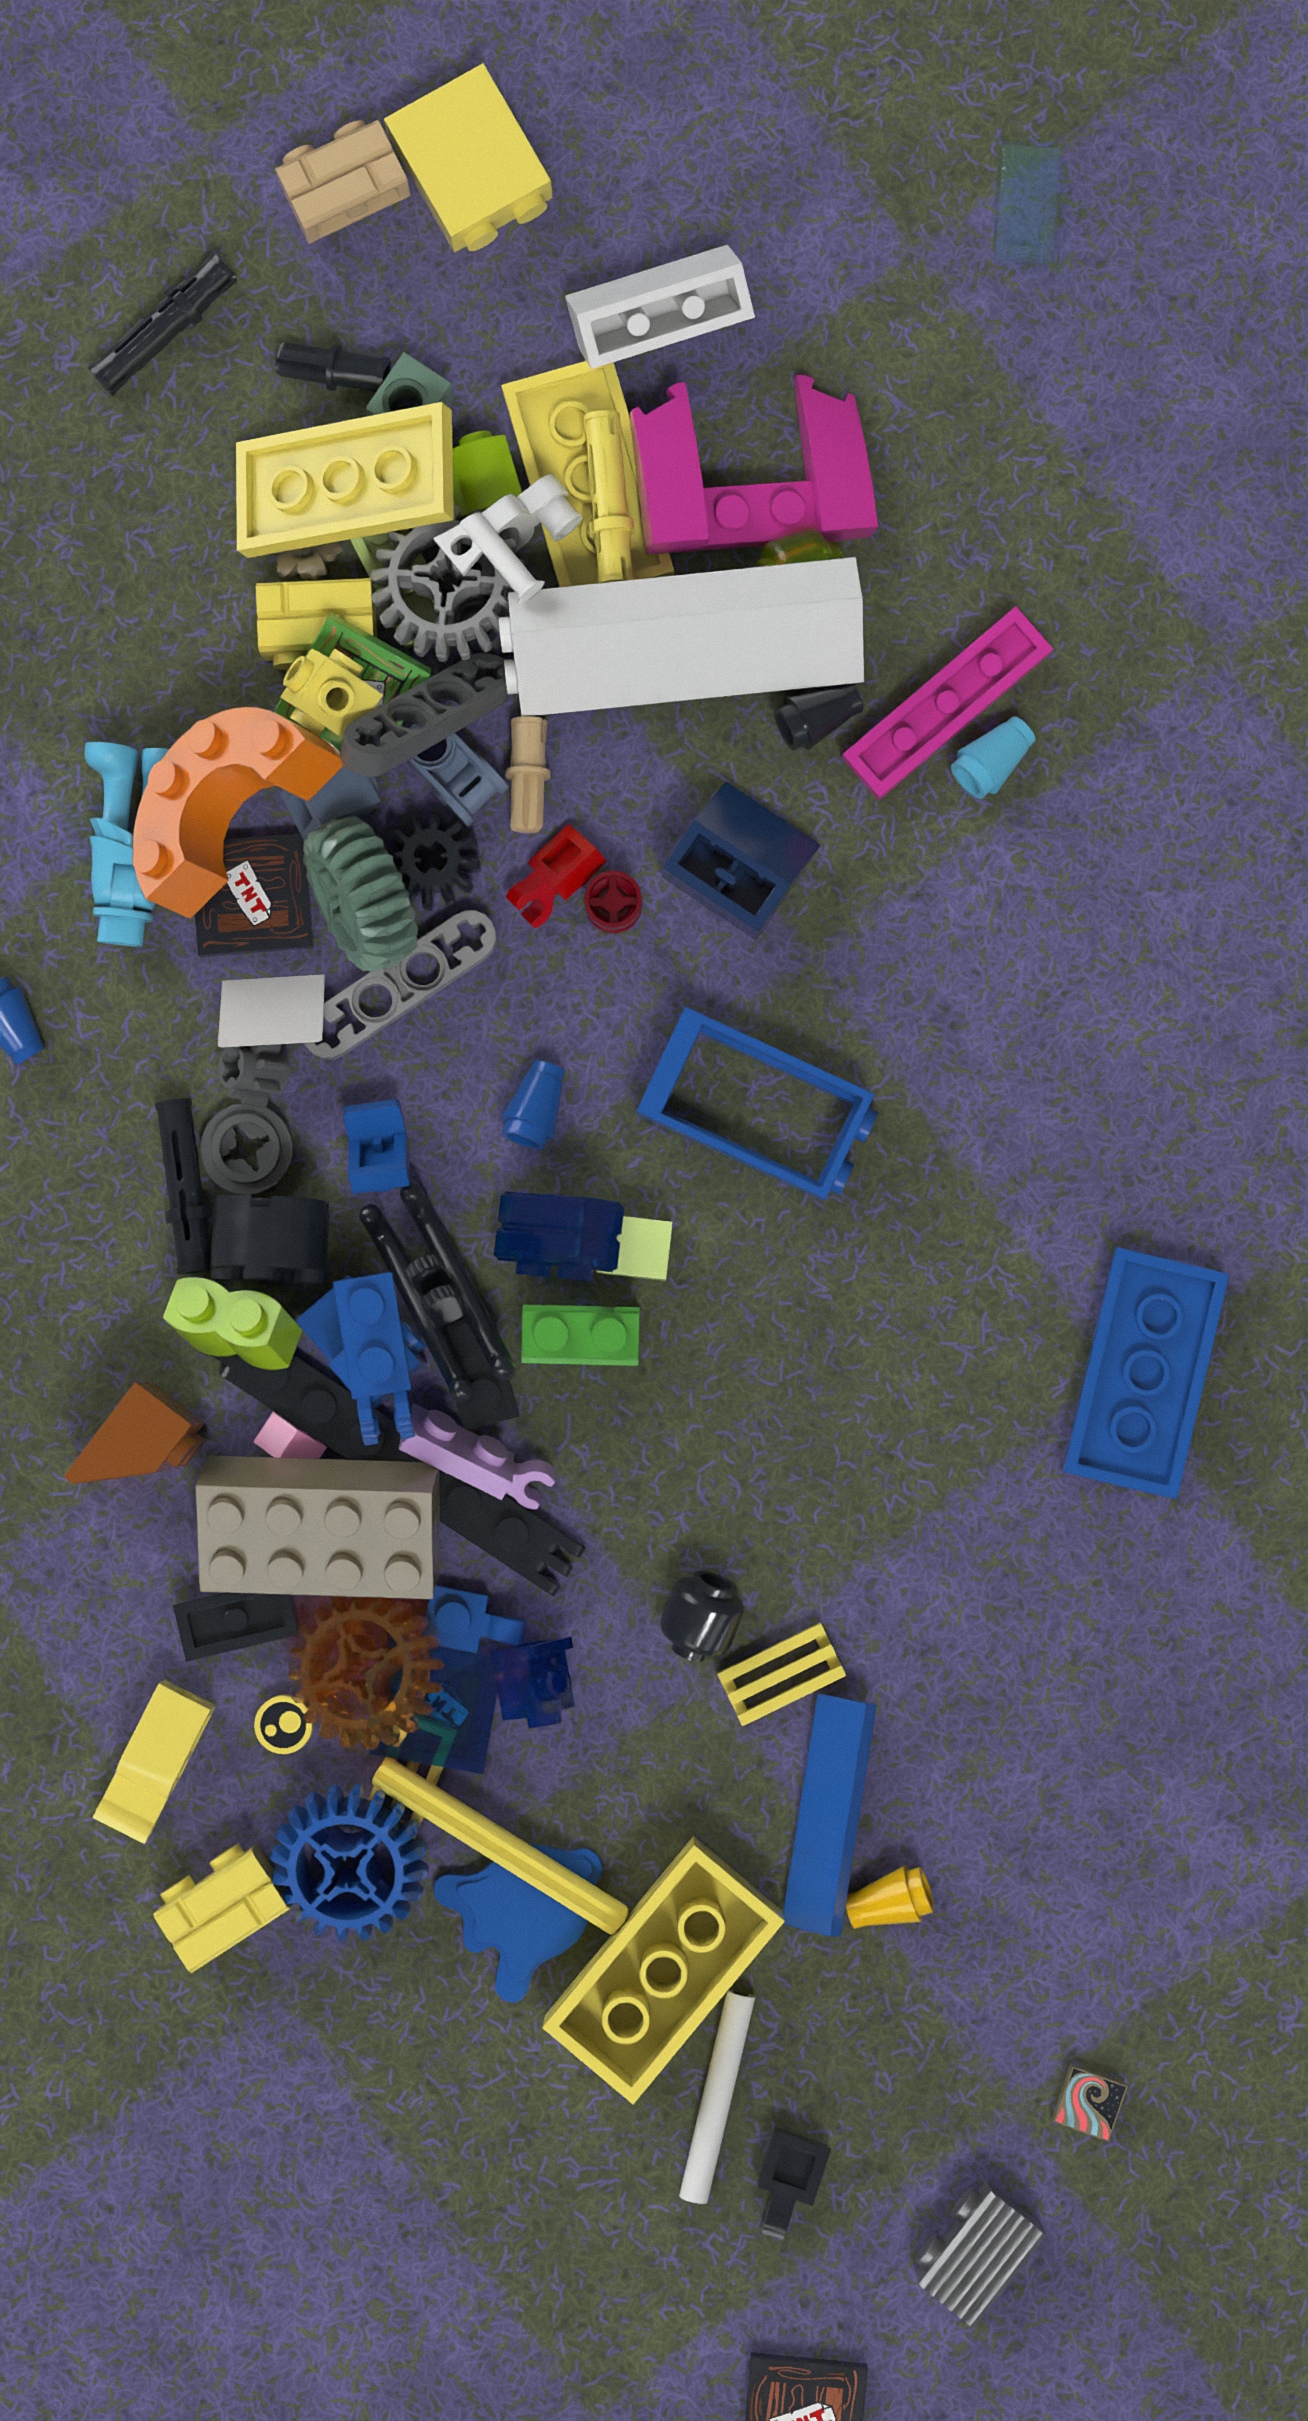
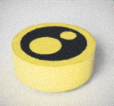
(281, 1725)

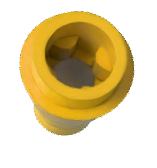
(893, 1899)

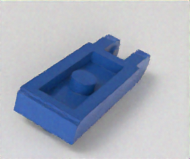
(375, 1350)

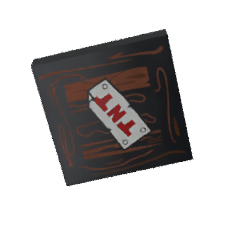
(262, 903)
(804, 2389)

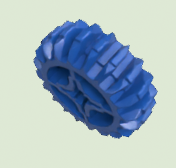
(367, 1880)

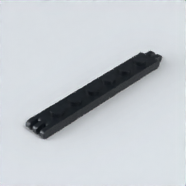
(332, 1417)

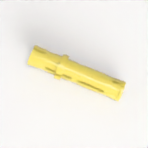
(610, 522)

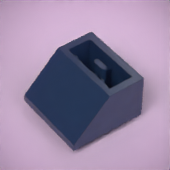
(739, 860)

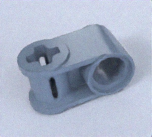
(456, 774)

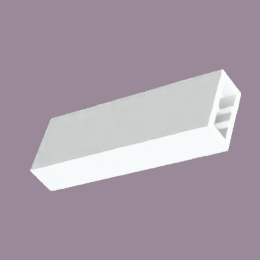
(685, 637)

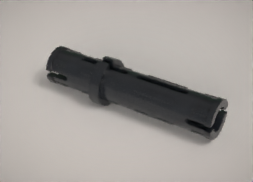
(170, 317)
(184, 1186)

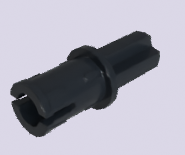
(331, 367)

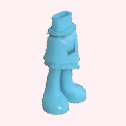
(113, 871)

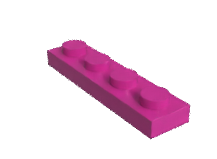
(947, 703)

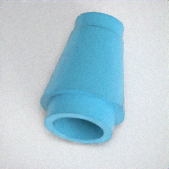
(991, 758)

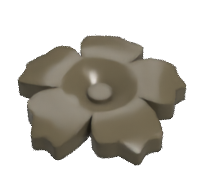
(307, 561)

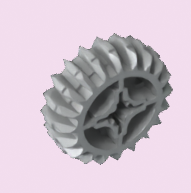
(424, 581)

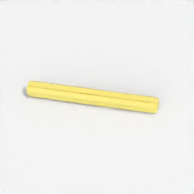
(500, 1846)

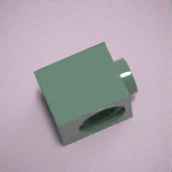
(410, 380)

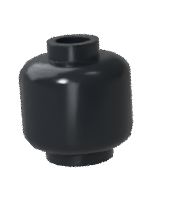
(702, 1616)

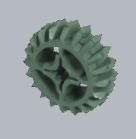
(360, 893)

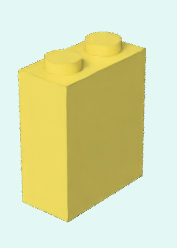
(469, 160)

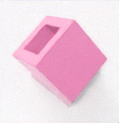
(286, 1440)

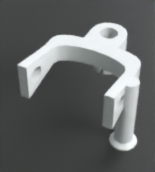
(516, 517)

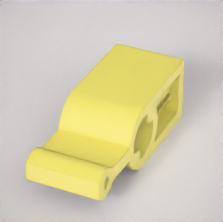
(154, 1760)

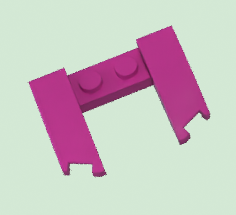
(689, 518)

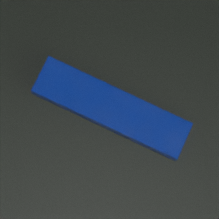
(829, 1814)

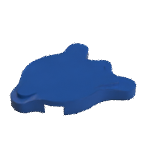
(517, 1917)

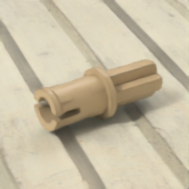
(527, 773)

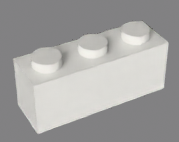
(660, 306)

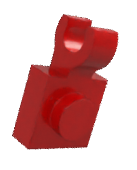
(558, 869)

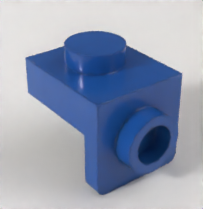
(377, 1146)

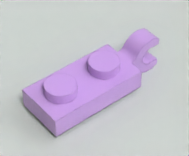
(474, 1458)

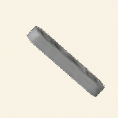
(404, 992)

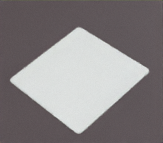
(271, 1011)

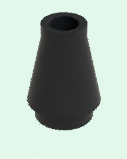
(814, 715)

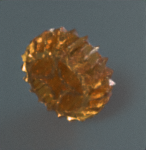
(345, 1628)

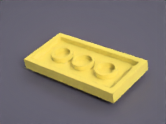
(552, 440)
(345, 480)

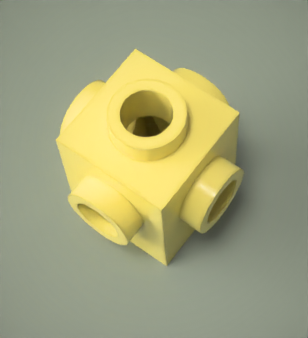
(327, 692)

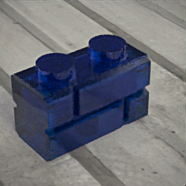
(560, 1233)

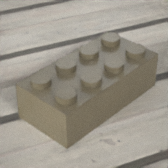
(318, 1527)

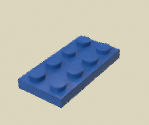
(1145, 1372)

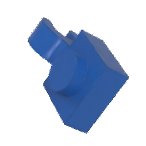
(462, 1619)

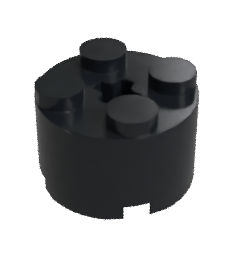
(270, 1239)

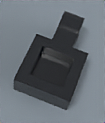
(791, 2173)

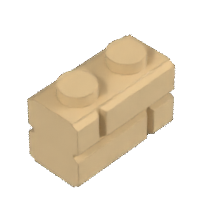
(342, 179)

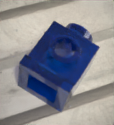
(534, 1681)

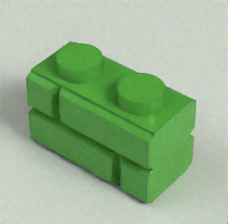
(580, 1335)

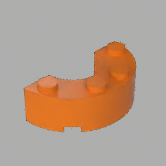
(204, 785)

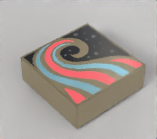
(1089, 2102)

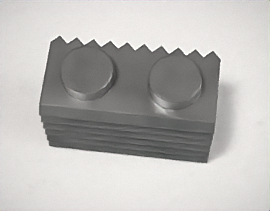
(978, 2252)

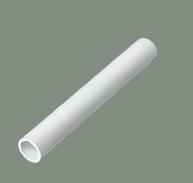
(716, 2097)

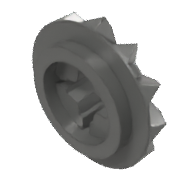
(220, 1141)

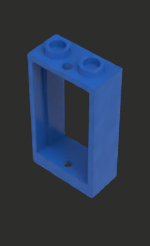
(673, 1061)

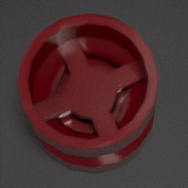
(612, 892)

